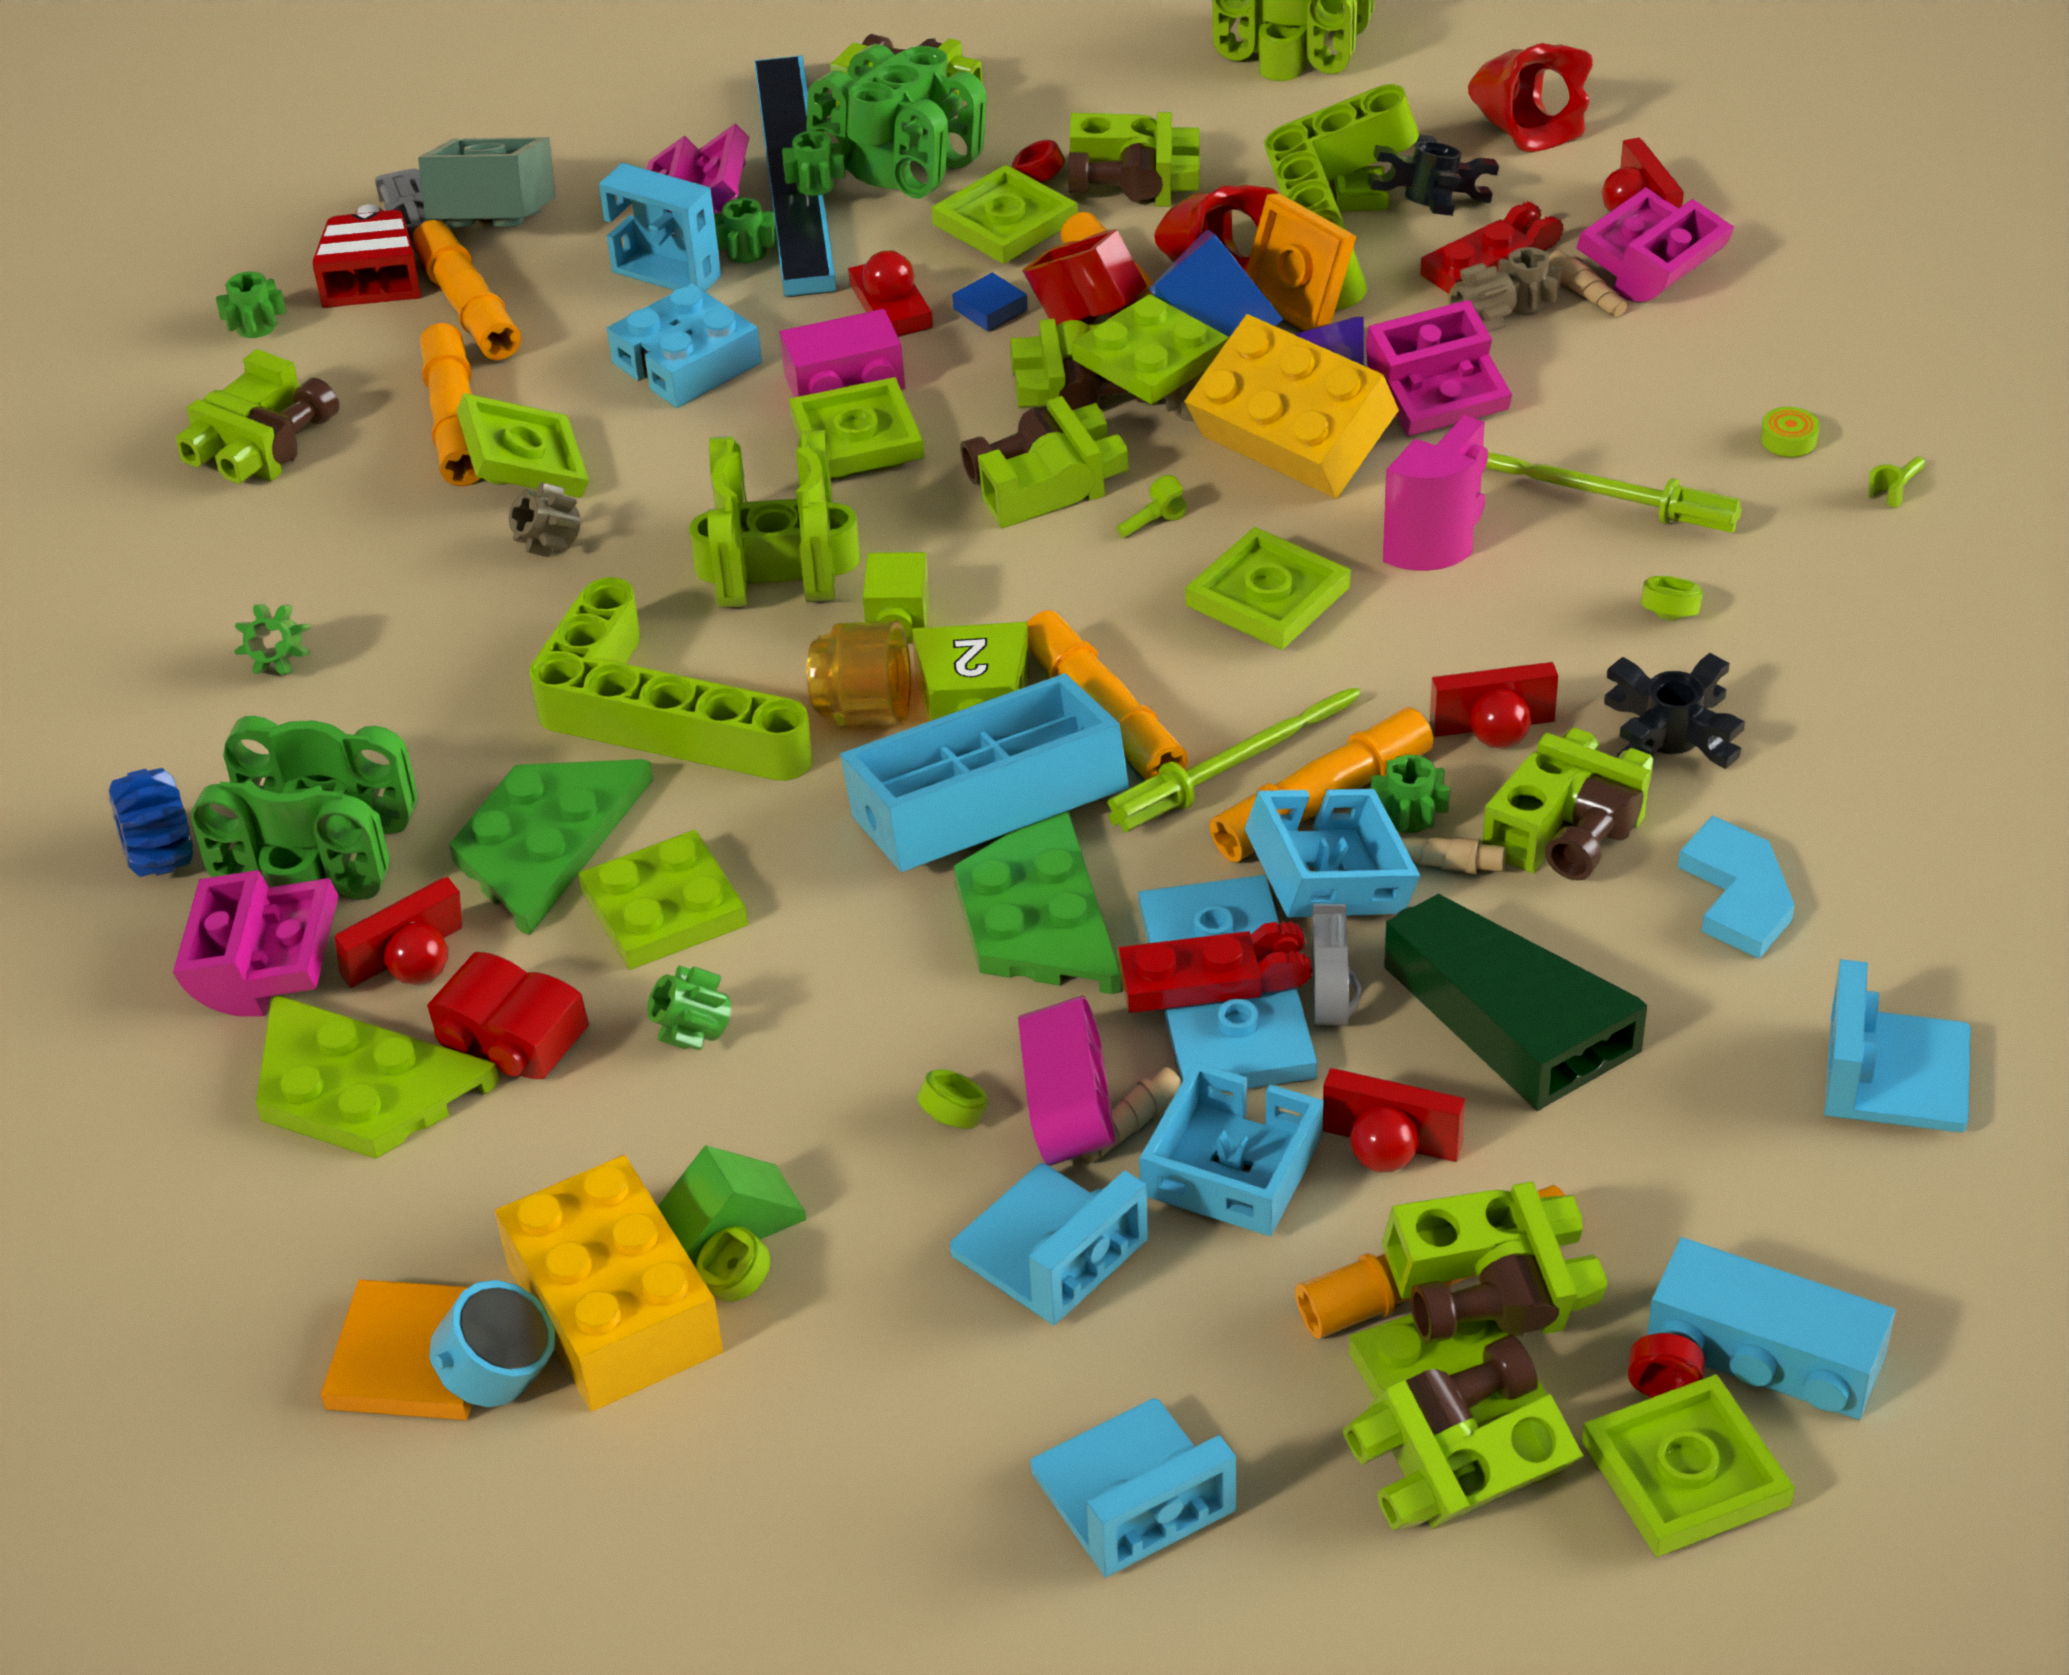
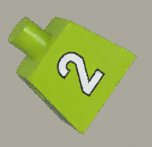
(969, 664)

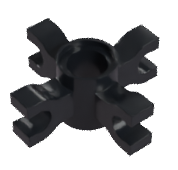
(1433, 174)
(1675, 710)

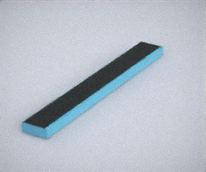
(798, 217)

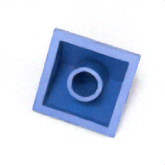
(1213, 287)

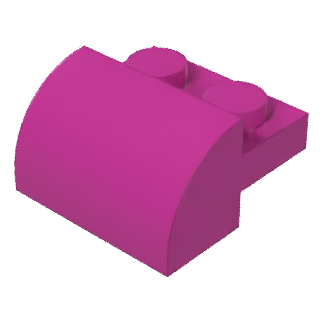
(713, 165)
(1653, 243)
(1438, 367)
(1435, 499)
(254, 941)

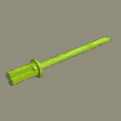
(1674, 502)
(1175, 786)

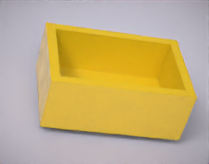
(1292, 405)
(610, 1281)

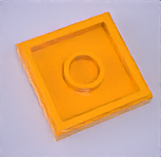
(1299, 262)
(385, 1353)

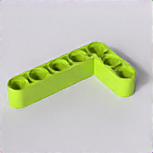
(1333, 144)
(593, 694)

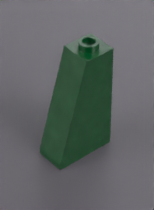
(1513, 1001)

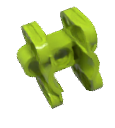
(1290, 33)
(773, 538)

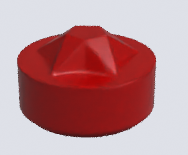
(1039, 160)
(1664, 1363)

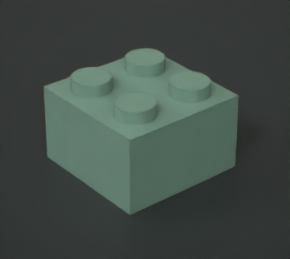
(487, 180)

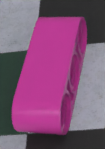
(1066, 1081)

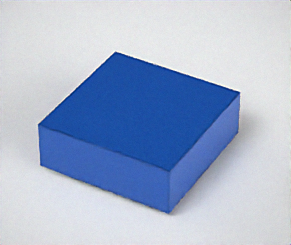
(990, 301)

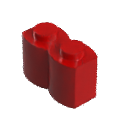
(1085, 278)
(508, 1015)

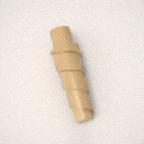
(1586, 283)
(1456, 854)
(1140, 1106)

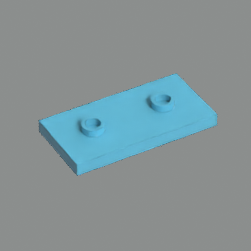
(1252, 1036)

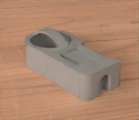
(403, 193)
(1331, 967)

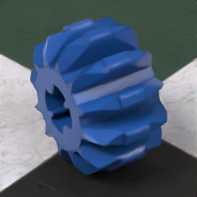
(151, 822)

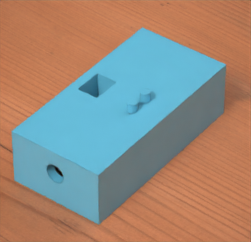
(984, 771)

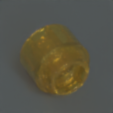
(861, 674)

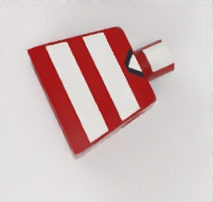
(365, 259)

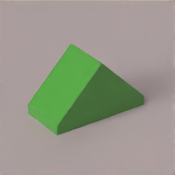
(726, 1192)

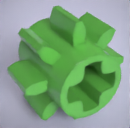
(813, 163)
(745, 230)
(251, 304)
(260, 628)
(1412, 792)
(689, 1007)

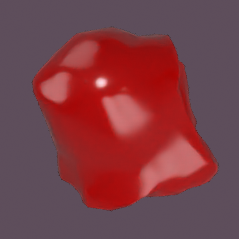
(1511, 94)
(1212, 212)

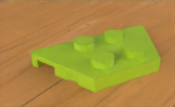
(357, 1079)

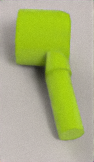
(1892, 479)
(1167, 502)

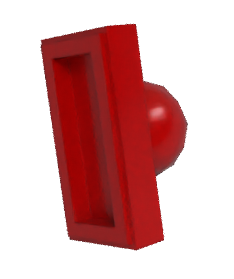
(1639, 170)
(889, 285)
(1494, 703)
(402, 937)
(1391, 1120)

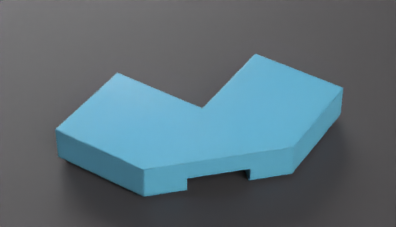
(1755, 895)

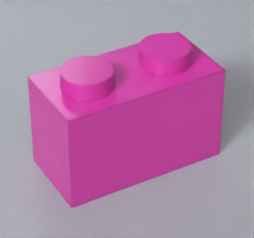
(841, 353)

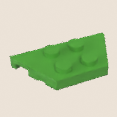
(544, 830)
(1036, 908)

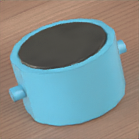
(492, 1343)

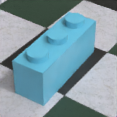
(1774, 1327)

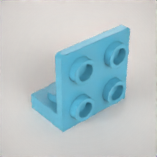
(1892, 1063)
(1054, 1239)
(1136, 1485)

